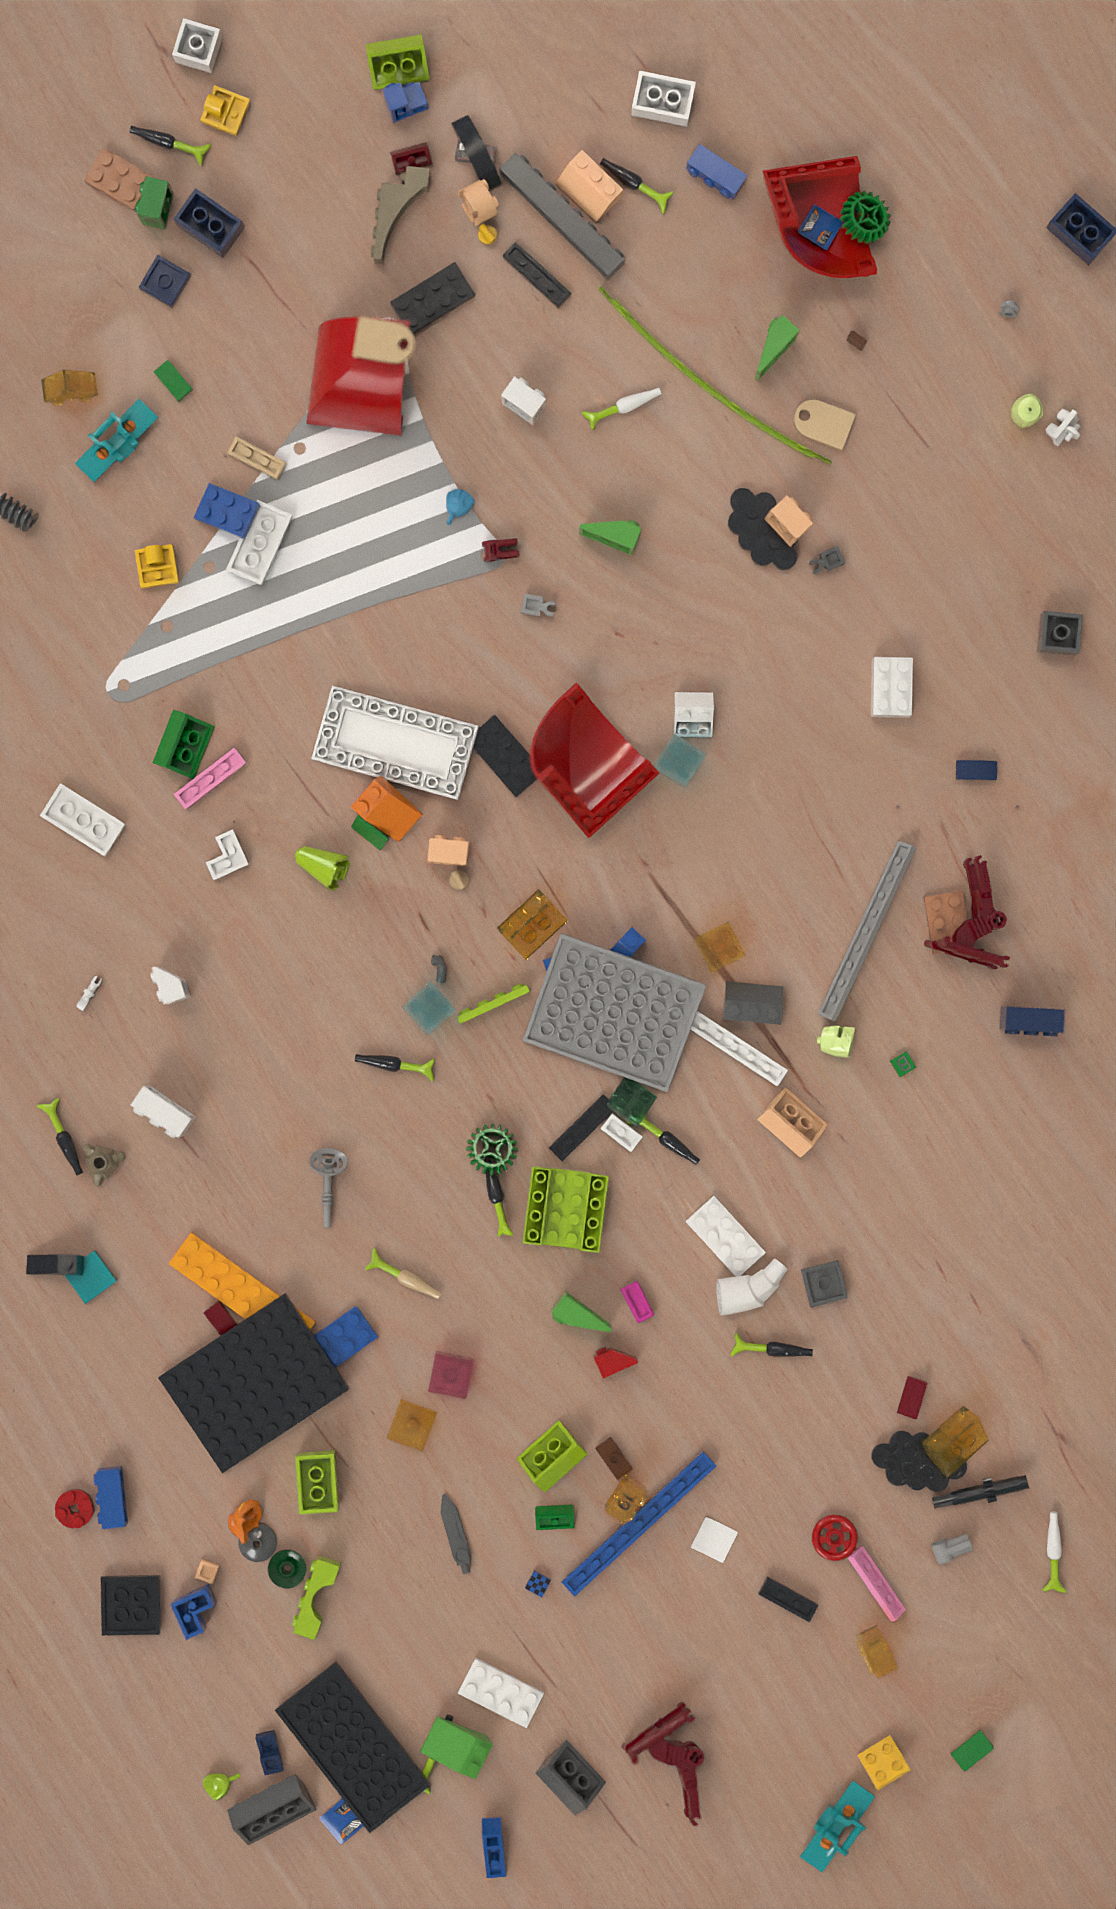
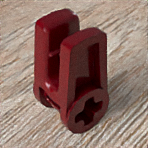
(498, 555)

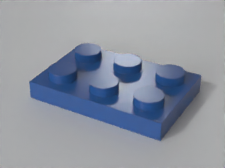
(226, 511)
(346, 1336)

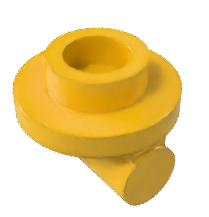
(487, 234)

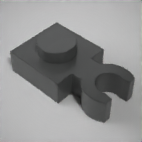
(829, 559)

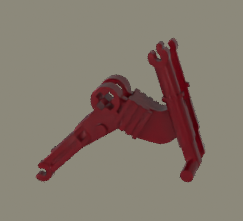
(983, 921)
(672, 1754)

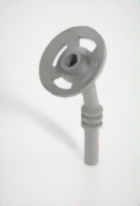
(328, 1171)

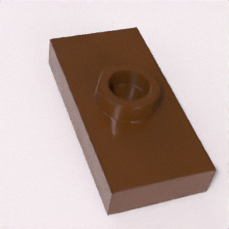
(614, 1458)

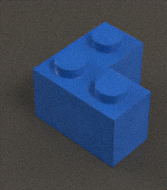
(404, 101)
(188, 1609)

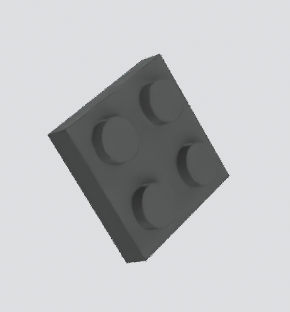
(824, 1283)

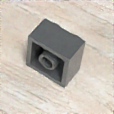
(1060, 633)

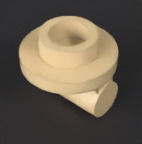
(459, 880)

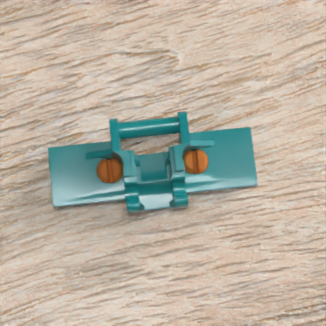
(121, 444)
(832, 1822)

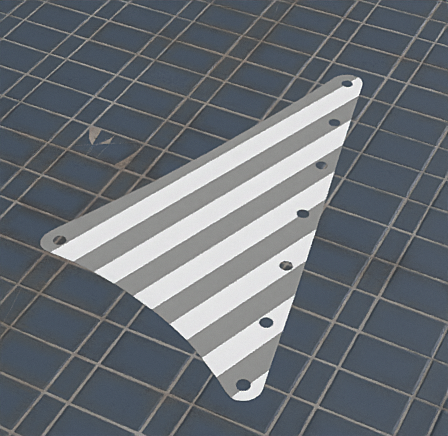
(359, 535)

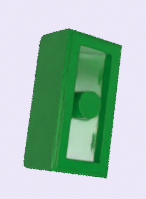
(369, 832)
(554, 1517)
(972, 1750)

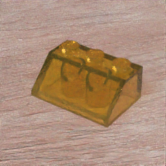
(532, 924)
(955, 1441)

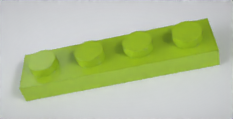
(485, 1006)

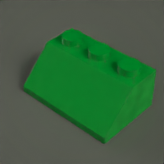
(183, 744)

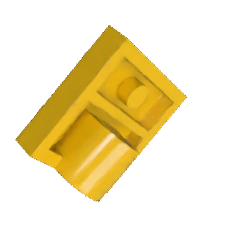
(225, 110)
(156, 566)
(884, 1762)

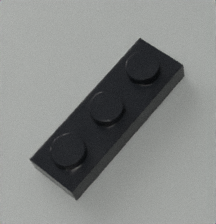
(788, 1599)

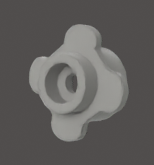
(1009, 309)

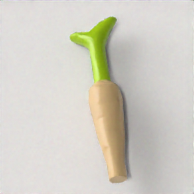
(404, 1277)

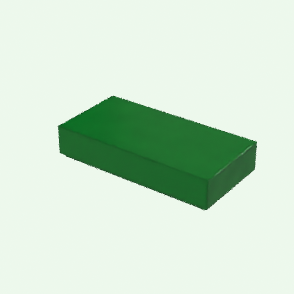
(173, 380)

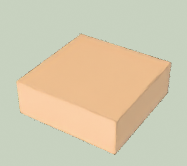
(207, 1571)

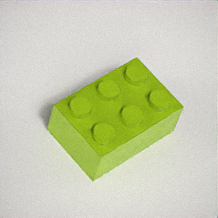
(317, 1482)

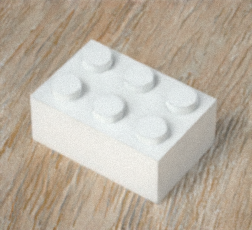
(663, 98)
(891, 687)
(162, 1111)

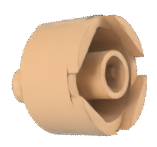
(478, 202)

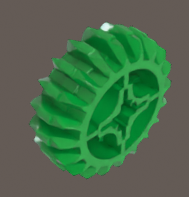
(859, 206)
(498, 1144)

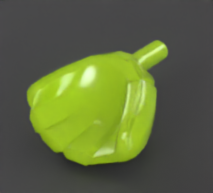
(218, 1784)

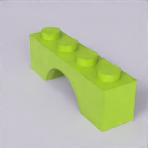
(309, 1620)

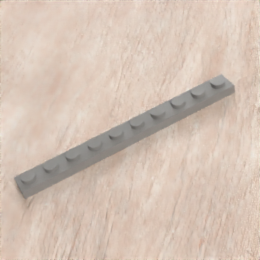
(867, 930)

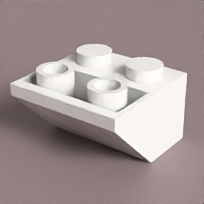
(693, 714)
(171, 986)

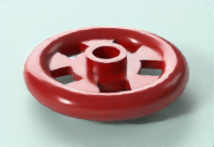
(818, 1540)

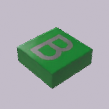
(902, 1064)

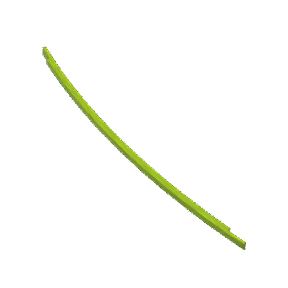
(706, 387)

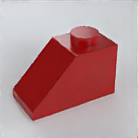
(612, 1361)

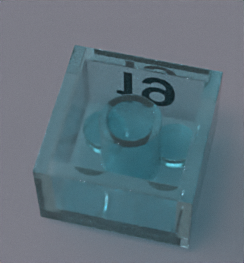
(679, 761)
(429, 1008)

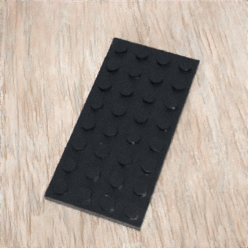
(352, 1747)

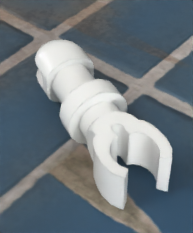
(89, 992)

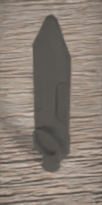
(455, 1533)

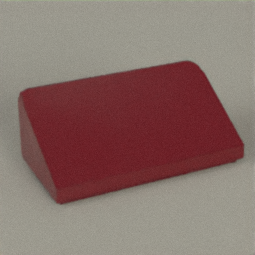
(411, 156)
(912, 1397)

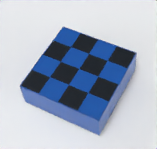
(537, 1583)

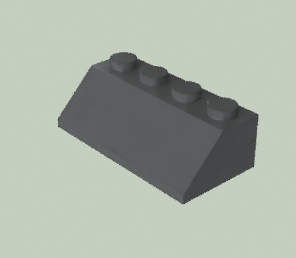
(271, 1809)

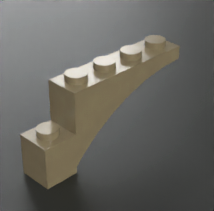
(393, 203)

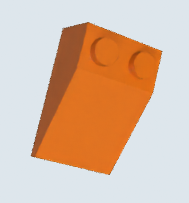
(386, 809)

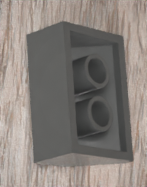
(753, 1003)
(570, 1778)

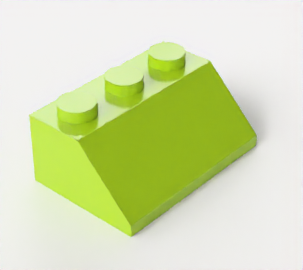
(397, 61)
(551, 1456)

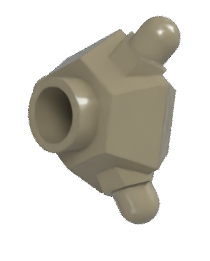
(101, 1162)

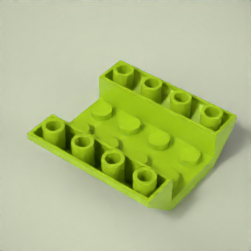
(565, 1208)

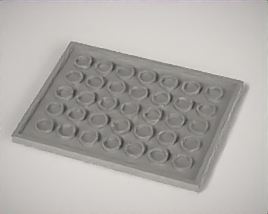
(614, 1012)

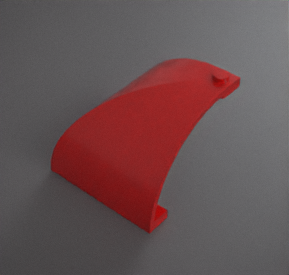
(827, 185)
(351, 389)
(586, 761)

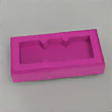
(637, 1302)

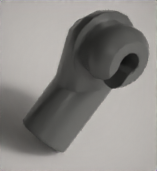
(441, 968)

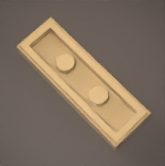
(257, 458)

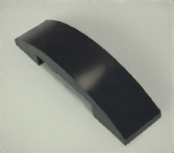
(476, 151)

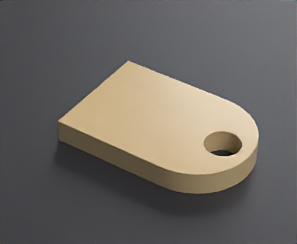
(381, 340)
(825, 423)

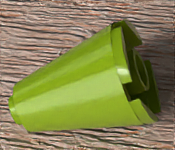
(323, 865)

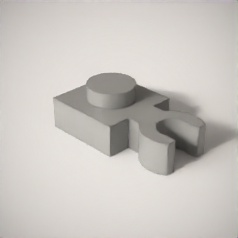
(534, 605)

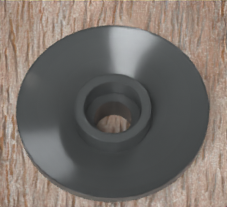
(267, 1547)

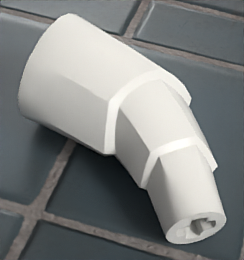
(747, 1291)

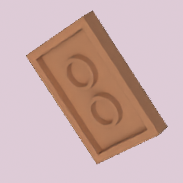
(116, 178)
(944, 914)

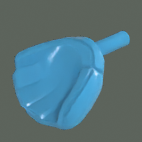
(458, 504)

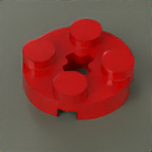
(85, 1506)

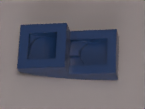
(976, 770)
(269, 1752)

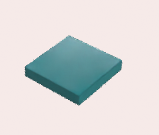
(95, 1278)

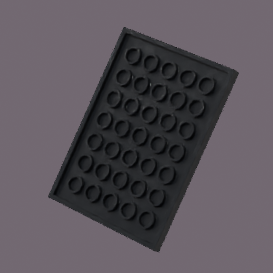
(254, 1382)

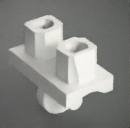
(1067, 429)

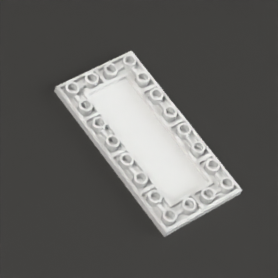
(395, 742)

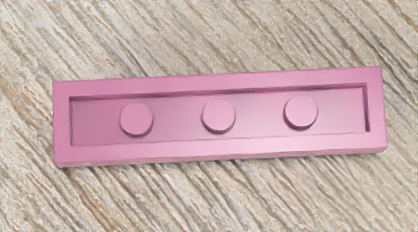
(210, 778)
(876, 1583)

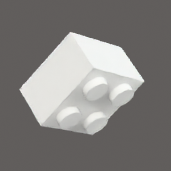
(197, 45)
(524, 400)

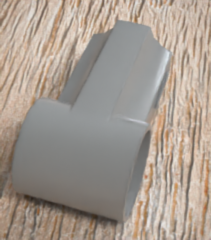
(946, 1550)

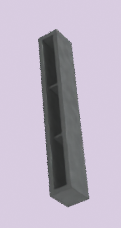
(562, 216)

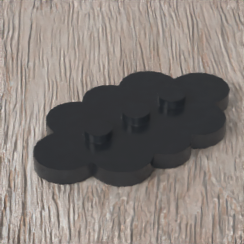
(756, 533)
(909, 1463)

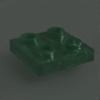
(631, 1101)

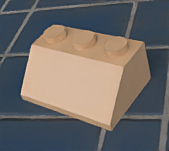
(589, 186)
(792, 1122)

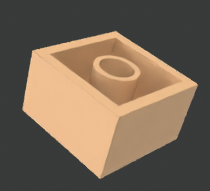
(789, 520)
(448, 852)

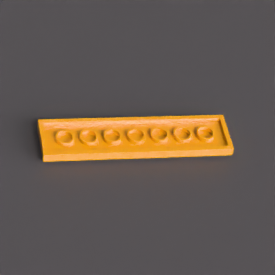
(224, 1278)

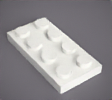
(257, 551)
(83, 820)
(725, 1236)
(501, 1692)

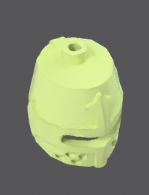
(1026, 410)
(837, 1040)

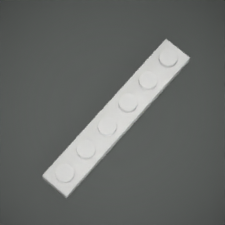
(738, 1049)

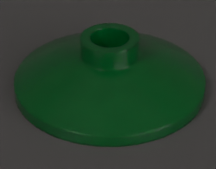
(282, 1577)

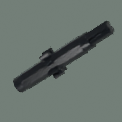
(987, 1490)

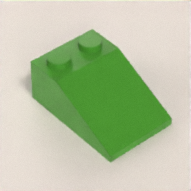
(779, 338)
(616, 534)
(576, 1314)
(457, 1747)

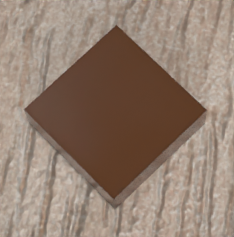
(856, 340)

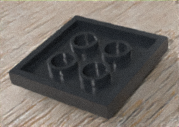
(130, 1605)

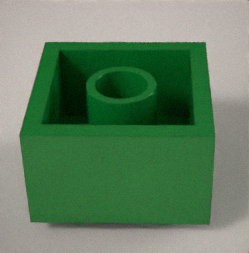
(154, 202)

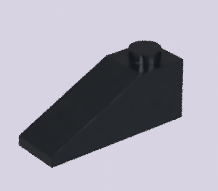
(55, 1264)

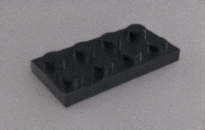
(433, 298)
(504, 756)

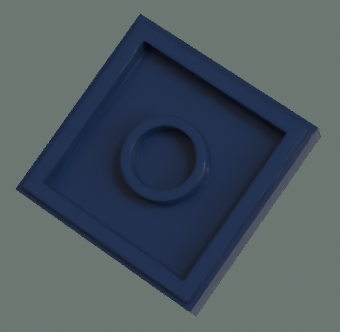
(164, 281)

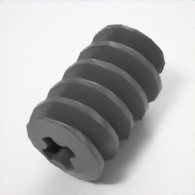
(16, 515)

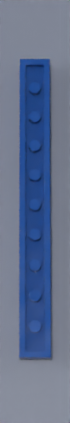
(642, 1521)

